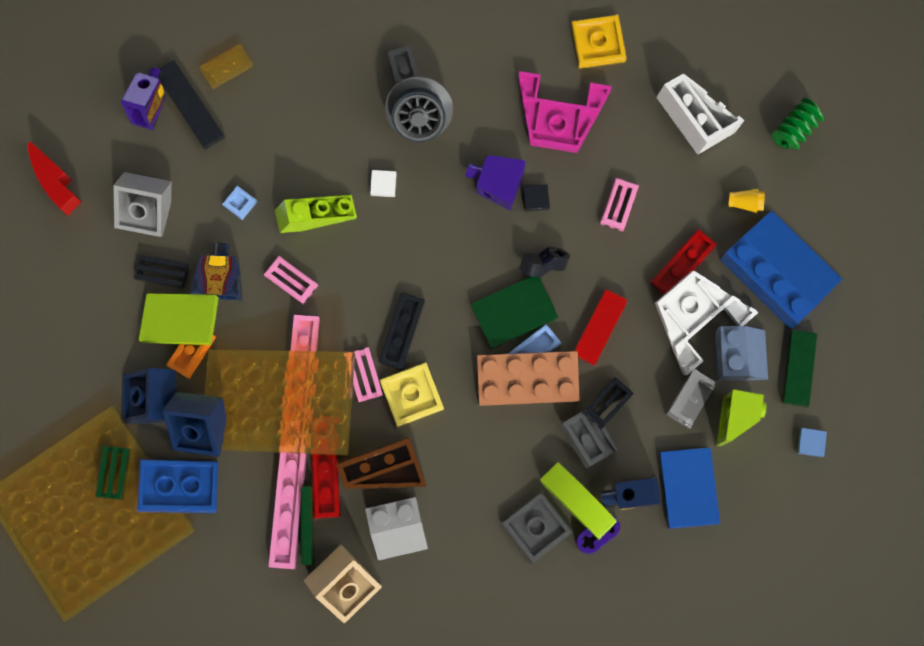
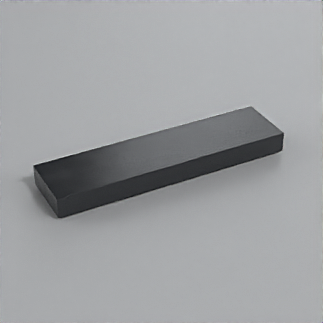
(190, 105)

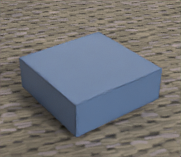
(811, 442)

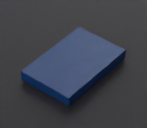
(177, 486)
(689, 488)

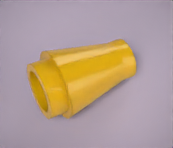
(747, 200)

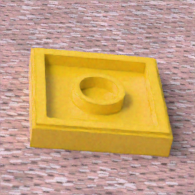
(598, 41)

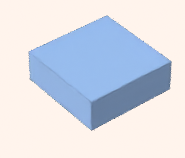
(239, 202)

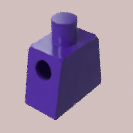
(498, 179)

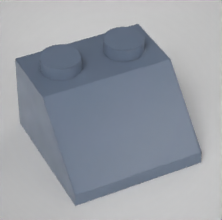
(741, 353)

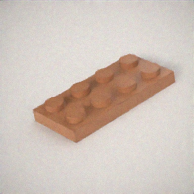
(528, 378)

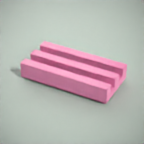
(612, 223)
(307, 292)
(370, 395)

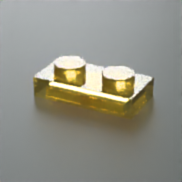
(226, 66)

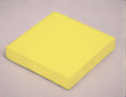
(411, 394)

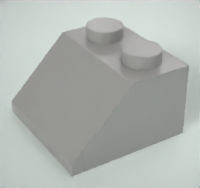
(141, 204)
(396, 528)

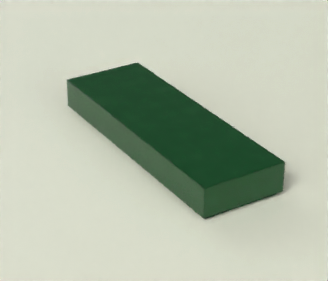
(799, 368)
(307, 526)

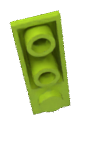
(316, 212)

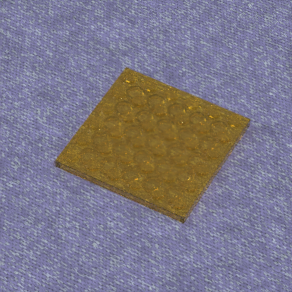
(80, 541)

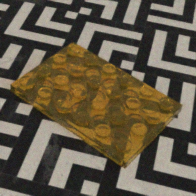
(283, 399)

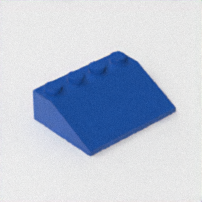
(781, 269)

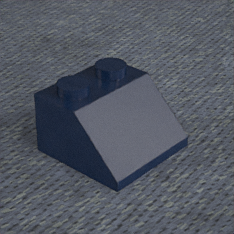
(147, 394)
(196, 423)

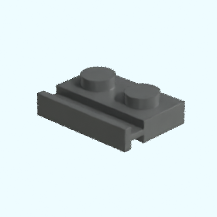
(587, 439)

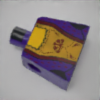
(144, 99)

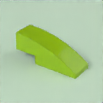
(578, 500)

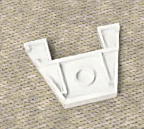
(689, 308)

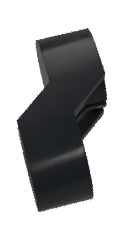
(545, 261)

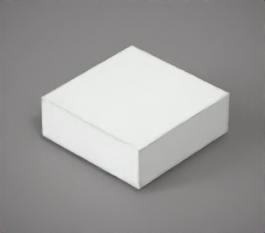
(383, 183)

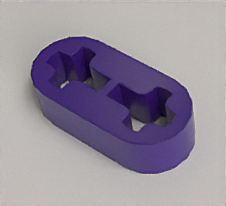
(597, 543)

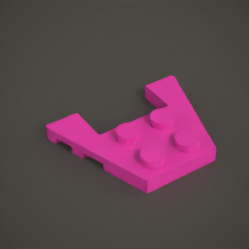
(559, 123)

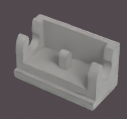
(691, 398)

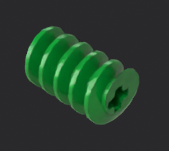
(797, 125)

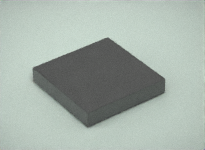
(536, 527)

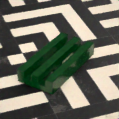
(112, 473)

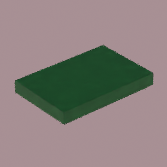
(514, 311)

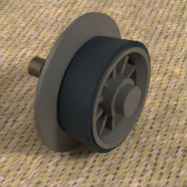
(419, 108)

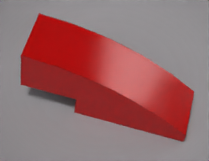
(52, 180)

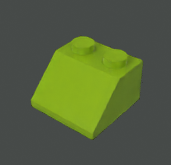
(739, 413)

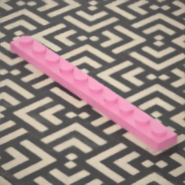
(291, 469)

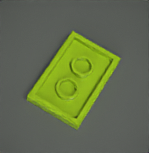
(179, 319)

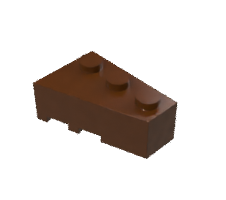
(382, 467)

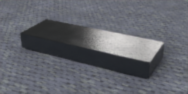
(402, 331)

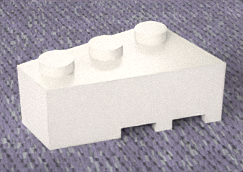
(697, 114)

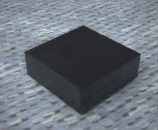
(536, 197)

